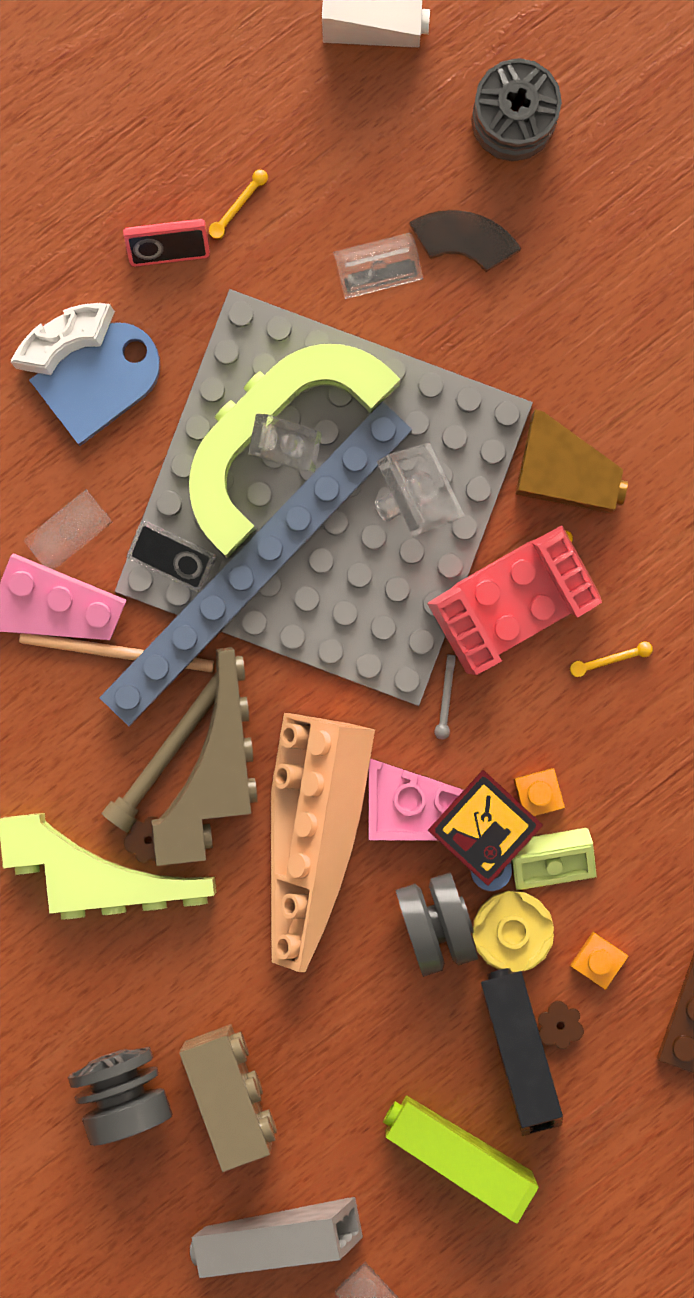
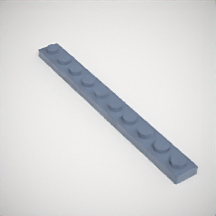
(255, 564)

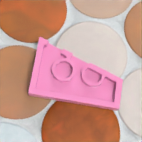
(54, 604)
(405, 803)

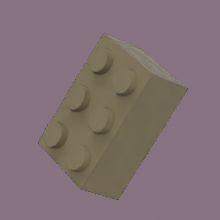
(228, 1097)

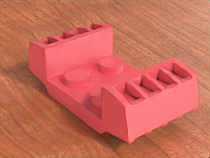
(514, 600)

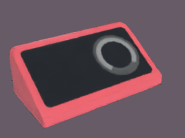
(167, 242)

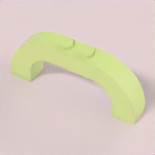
(270, 394)

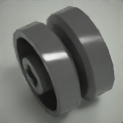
(437, 924)

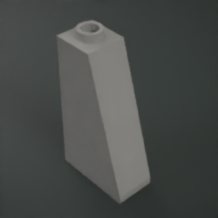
(278, 1239)

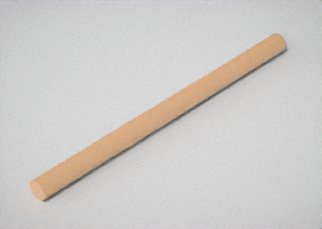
(100, 649)

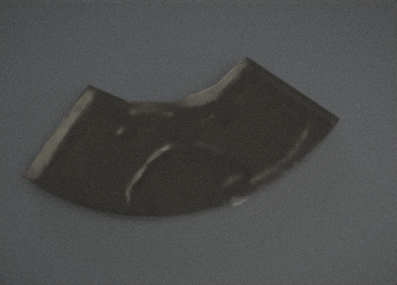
(465, 235)

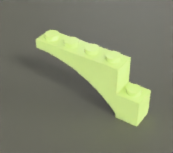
(85, 881)

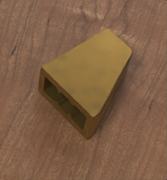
(567, 469)

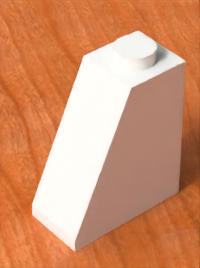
(374, 22)

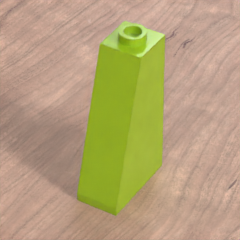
(461, 1158)

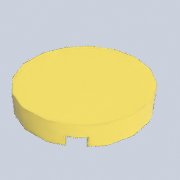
(513, 931)

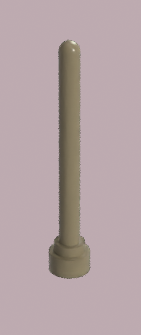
(124, 809)

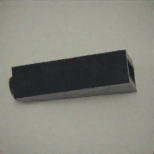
(521, 1052)

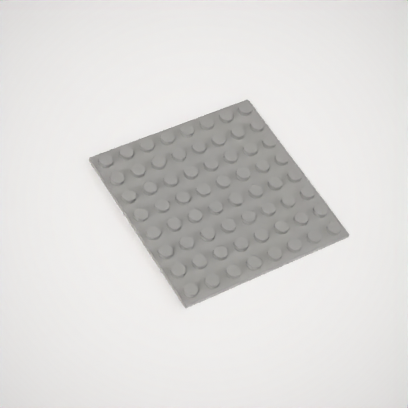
(360, 583)

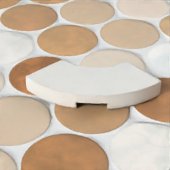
(51, 343)

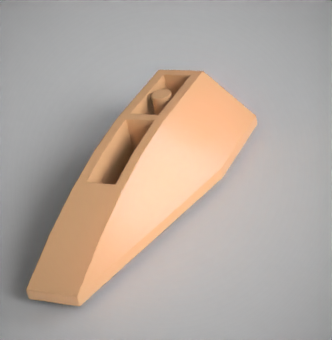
(313, 828)

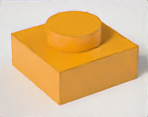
(539, 792)
(599, 960)

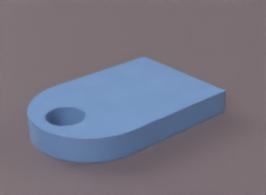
(98, 382)

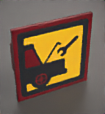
(485, 827)

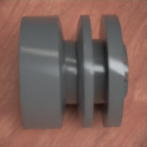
(512, 133)
(120, 1097)

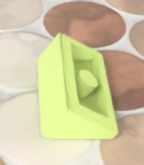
(555, 859)

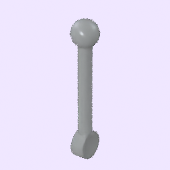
(442, 730)

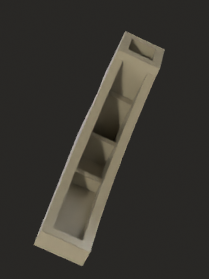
(219, 778)

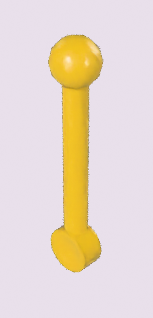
(217, 229)
(579, 668)

